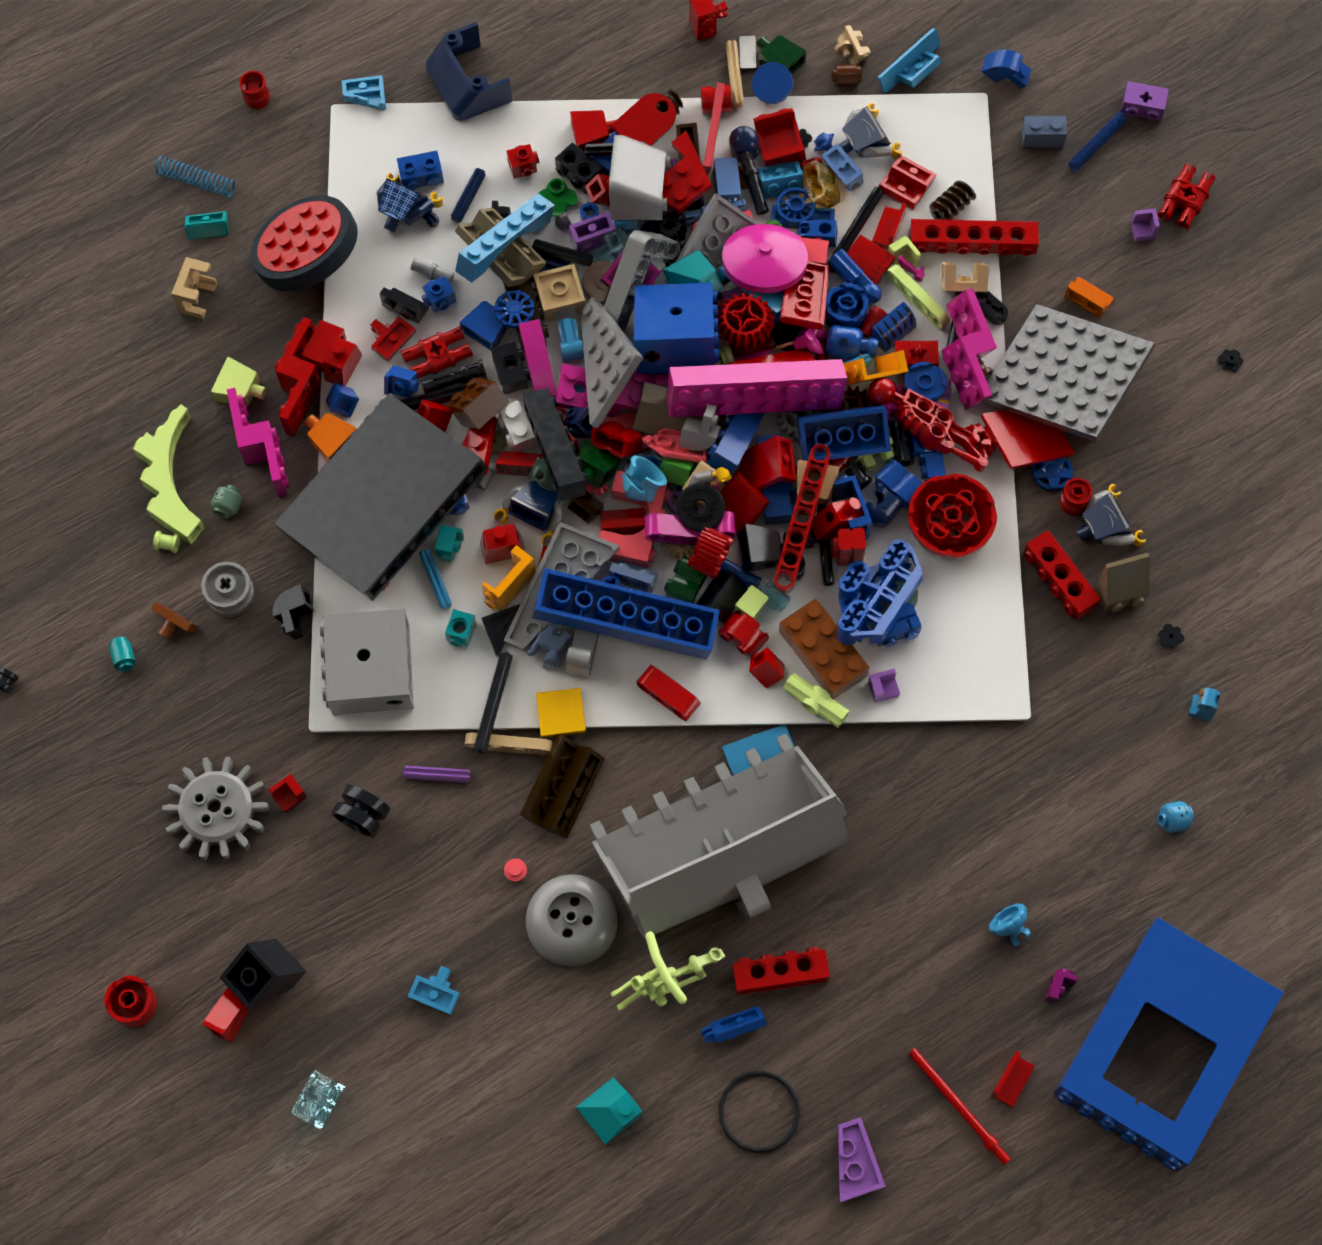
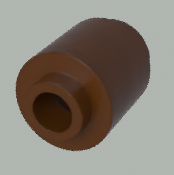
(846, 74)

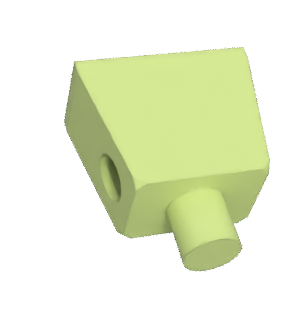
(239, 377)

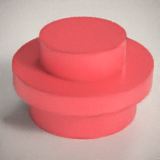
(515, 870)

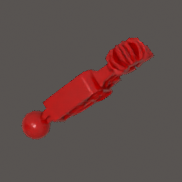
(935, 424)

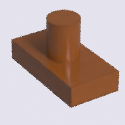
(172, 621)

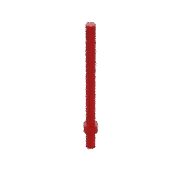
(990, 1142)

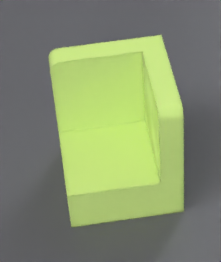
(906, 249)
(751, 602)

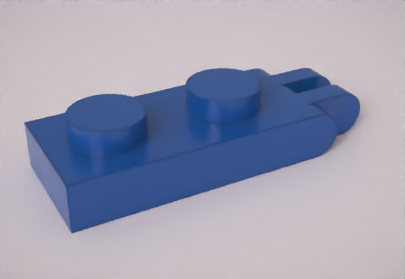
(734, 1025)

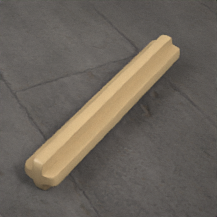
(734, 74)

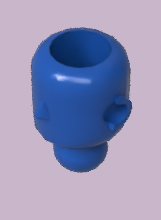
(848, 343)

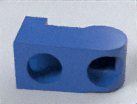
(821, 229)

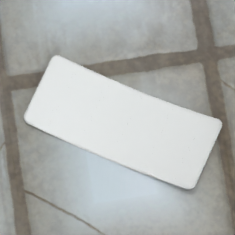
(747, 51)

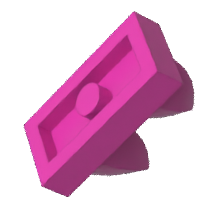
(808, 338)

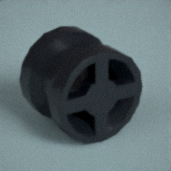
(7, 678)

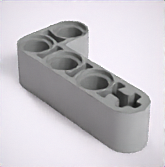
(582, 653)

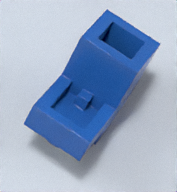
(1006, 64)

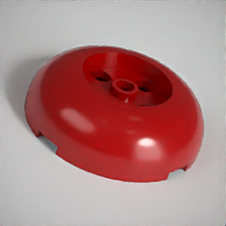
(967, 498)

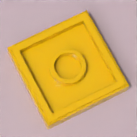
(560, 712)

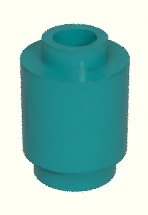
(122, 654)

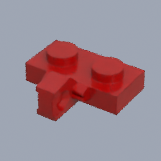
(391, 337)

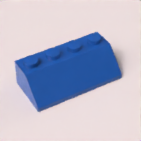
(845, 432)

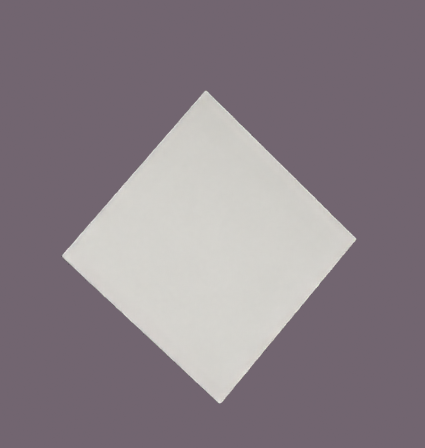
(970, 608)

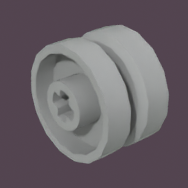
(228, 589)

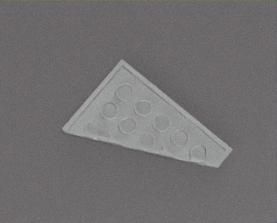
(607, 359)

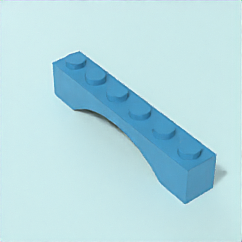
(480, 254)

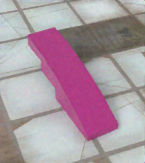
(537, 356)

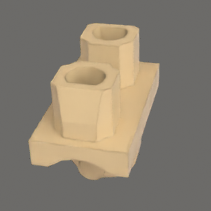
(850, 46)

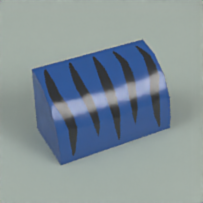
(894, 326)

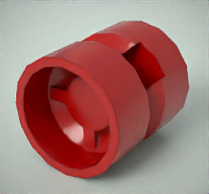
(254, 89)
(708, 96)
(1075, 496)

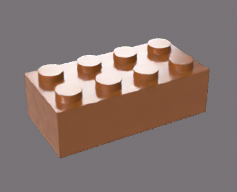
(815, 642)

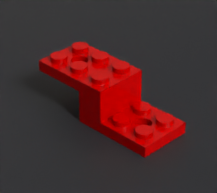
(297, 378)

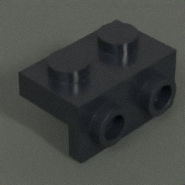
(403, 304)

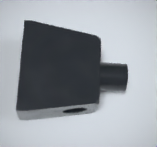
(759, 547)

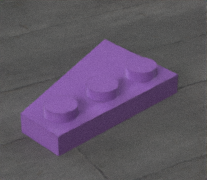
(857, 1162)

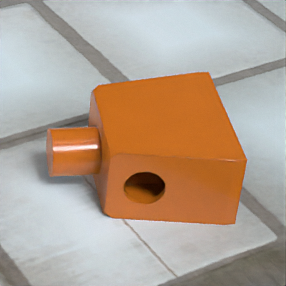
(328, 434)

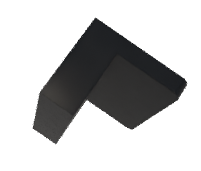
(723, 594)

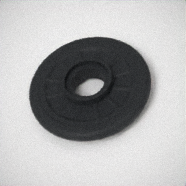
(687, 501)

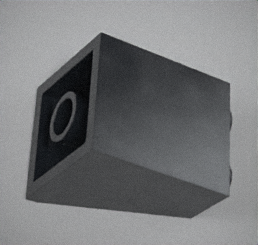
(262, 973)

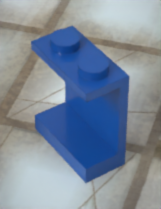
(848, 487)

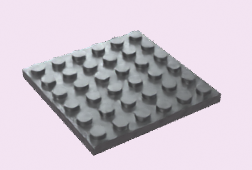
(1067, 372)

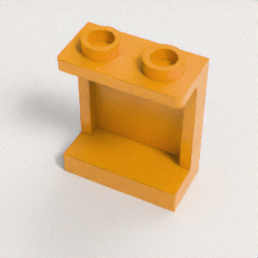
(513, 583)

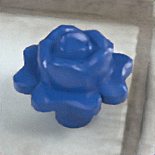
(823, 142)

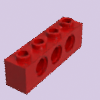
(1047, 545)
(746, 983)

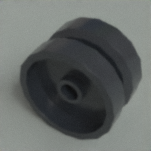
(360, 810)

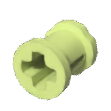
(166, 542)

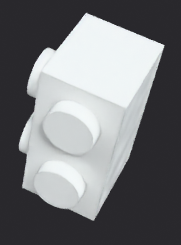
(516, 427)

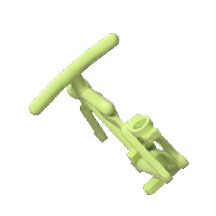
(663, 979)

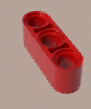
(668, 692)

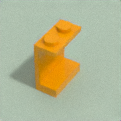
(886, 366)

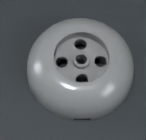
(587, 941)

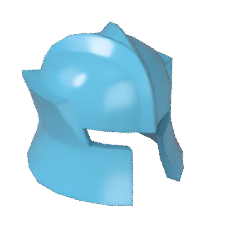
(642, 480)

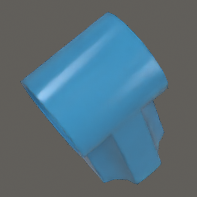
(570, 343)

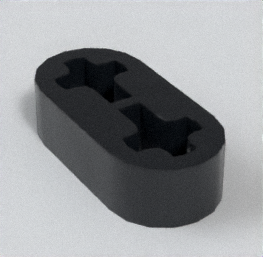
(991, 306)

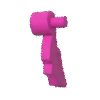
(919, 274)

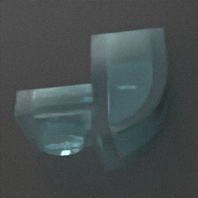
(613, 248)

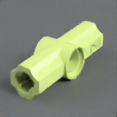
(816, 700)

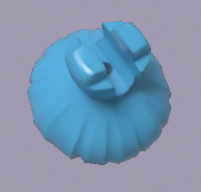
(1010, 923)

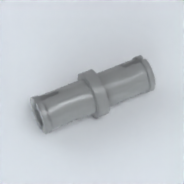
(432, 270)

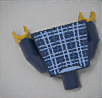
(403, 203)

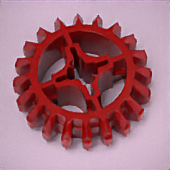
(735, 313)

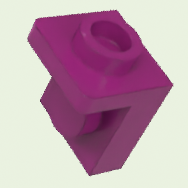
(1056, 988)

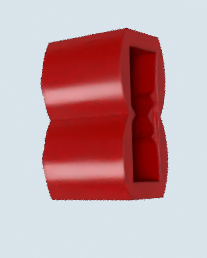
(616, 439)

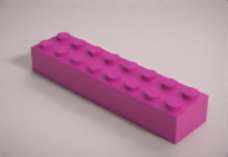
(756, 387)

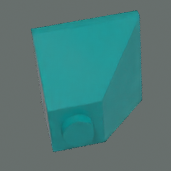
(693, 269)
(609, 1110)

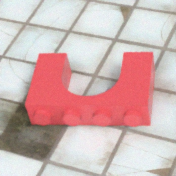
(635, 547)

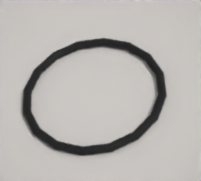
(796, 1105)

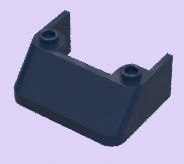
(462, 95)

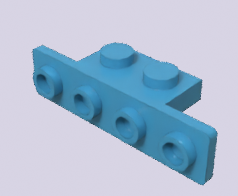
(913, 64)

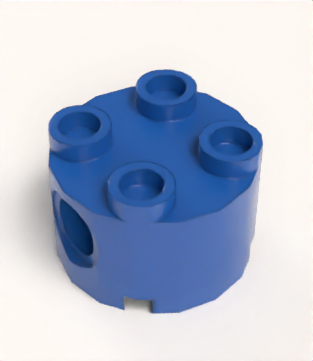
(846, 306)

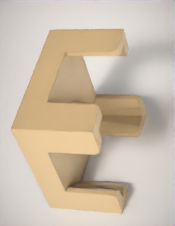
(979, 281)
(187, 284)
(559, 291)

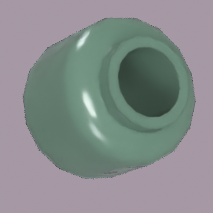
(226, 501)

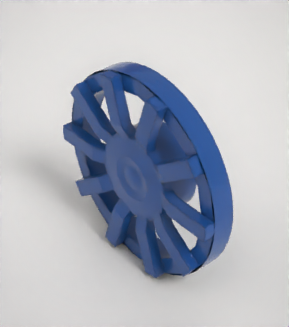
(794, 205)
(514, 308)

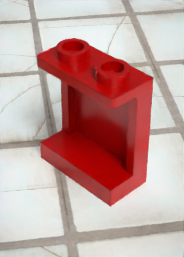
(779, 137)
(769, 463)

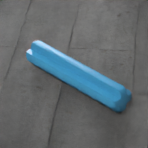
(435, 579)

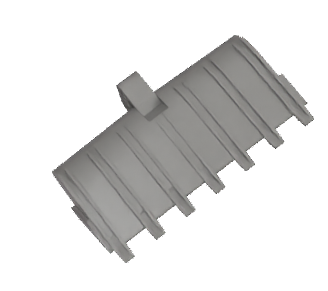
(722, 840)

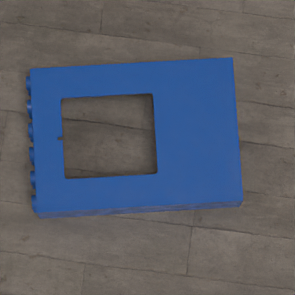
(1200, 993)

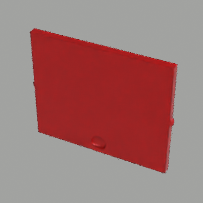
(1025, 440)

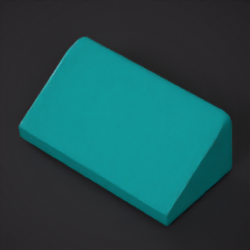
(207, 225)

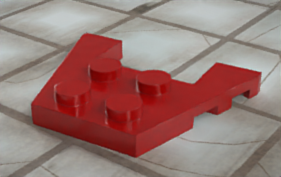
(687, 178)

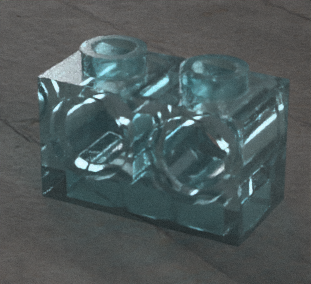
(317, 1099)

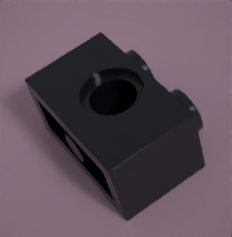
(506, 356)

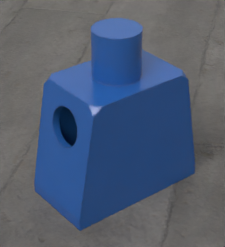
(483, 325)

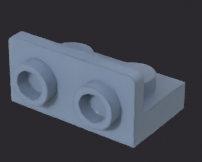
(634, 575)

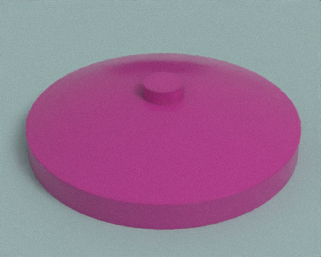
(764, 258)

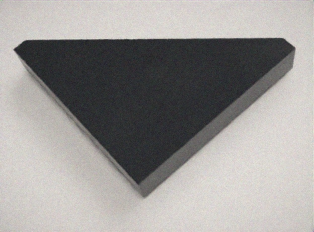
(498, 626)

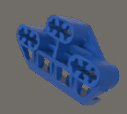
(866, 587)

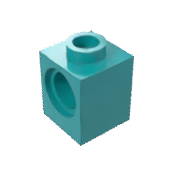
(460, 619)

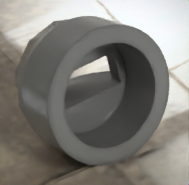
(562, 221)

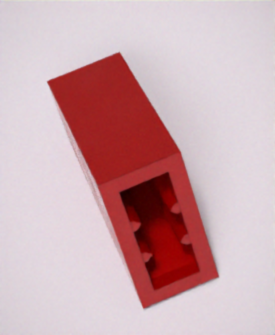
(226, 1016)

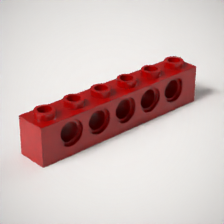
(983, 230)

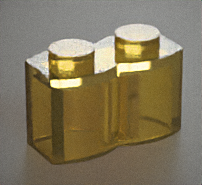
(821, 184)

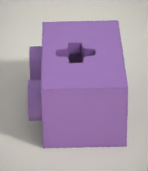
(1144, 101)

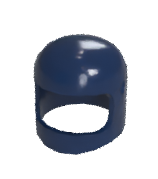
(743, 140)
(885, 509)

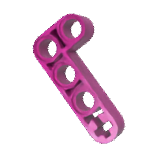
(670, 529)

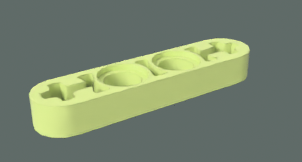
(917, 296)

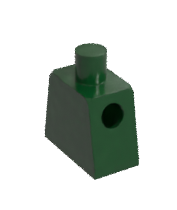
(781, 51)
(598, 464)

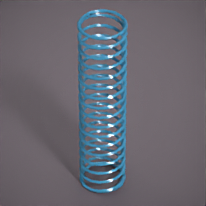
(196, 179)

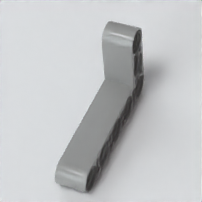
(632, 270)

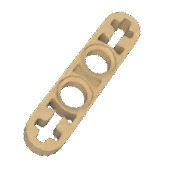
(513, 744)

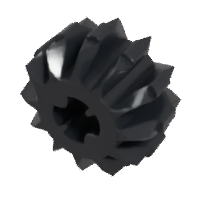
(672, 223)

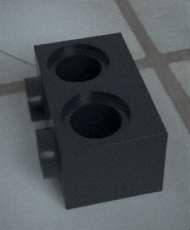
(582, 165)

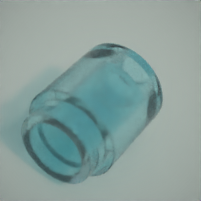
(775, 599)

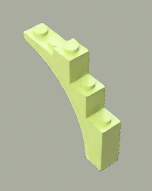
(158, 478)

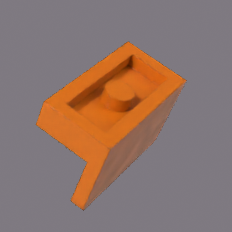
(1088, 296)

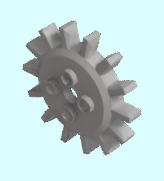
(221, 827)

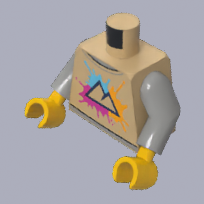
(705, 474)

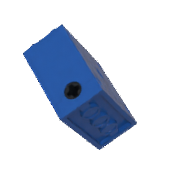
(675, 326)

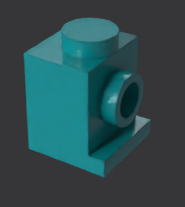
(448, 542)

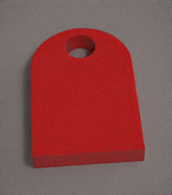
(644, 121)

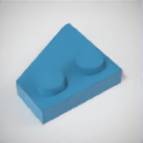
(365, 91)

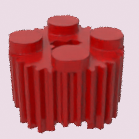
(710, 552)

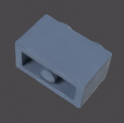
(1043, 131)

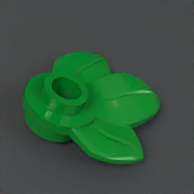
(559, 198)

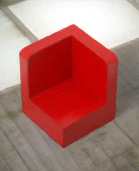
(435, 413)
(766, 667)
(287, 793)

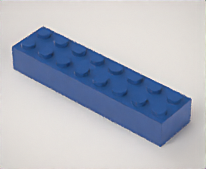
(626, 614)

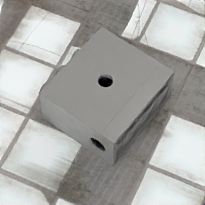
(366, 662)

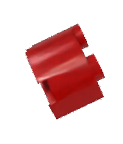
(744, 632)

